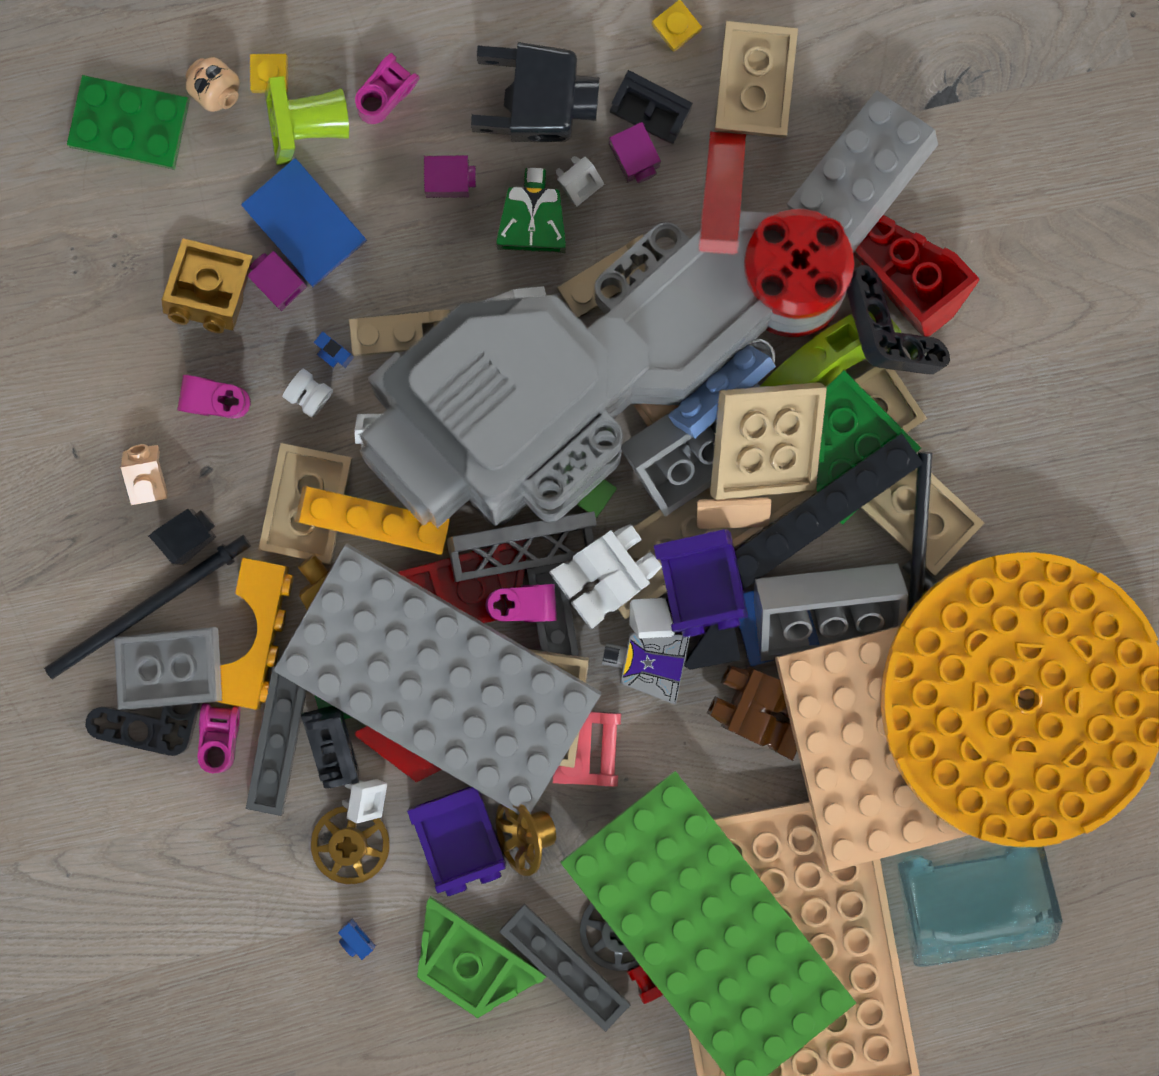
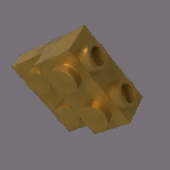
(206, 286)

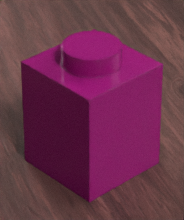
(635, 153)
(448, 176)
(276, 279)

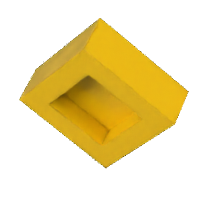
(676, 25)
(264, 67)

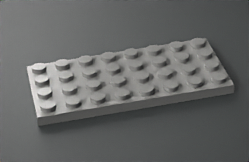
(437, 680)

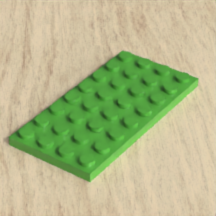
(707, 931)

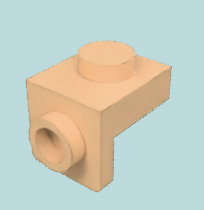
(143, 474)

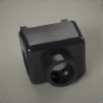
(543, 94)

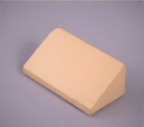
(733, 513)

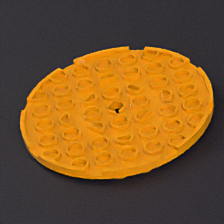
(957, 687)

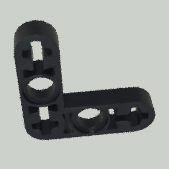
(876, 337)
(157, 728)

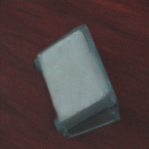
(979, 906)

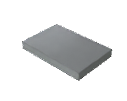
(168, 668)

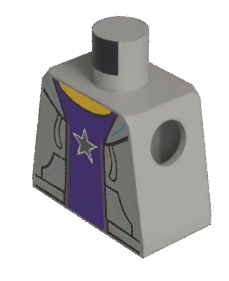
(650, 664)

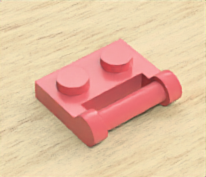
(580, 772)

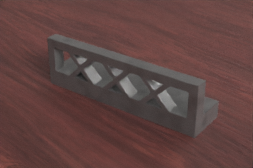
(515, 533)

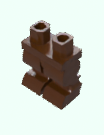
(751, 710)

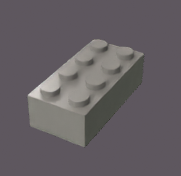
(867, 167)
(672, 462)

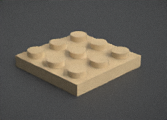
(767, 440)

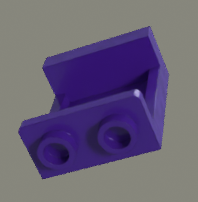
(702, 582)
(458, 840)

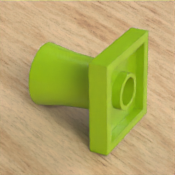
(303, 118)

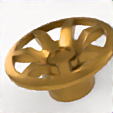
(529, 835)
(348, 848)

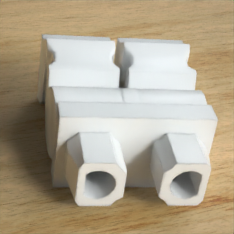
(615, 569)

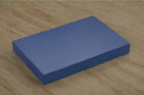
(304, 222)

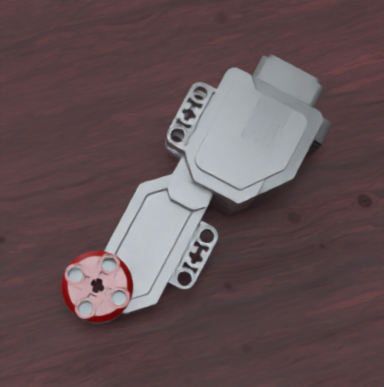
(527, 396)

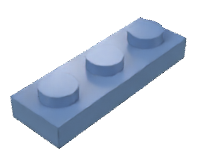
(701, 407)

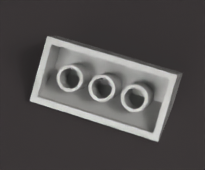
(840, 602)

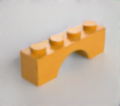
(369, 520)
(263, 588)

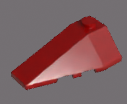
(917, 275)

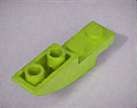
(822, 356)

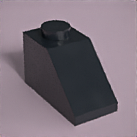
(184, 536)

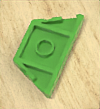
(469, 963)

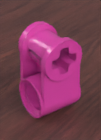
(389, 84)
(207, 398)
(529, 603)
(218, 734)

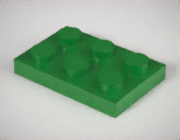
(128, 122)

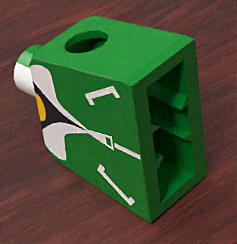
(532, 217)

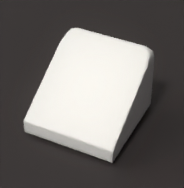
(650, 618)

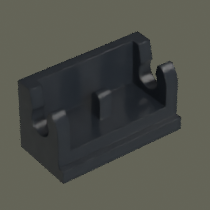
(646, 102)
(331, 746)

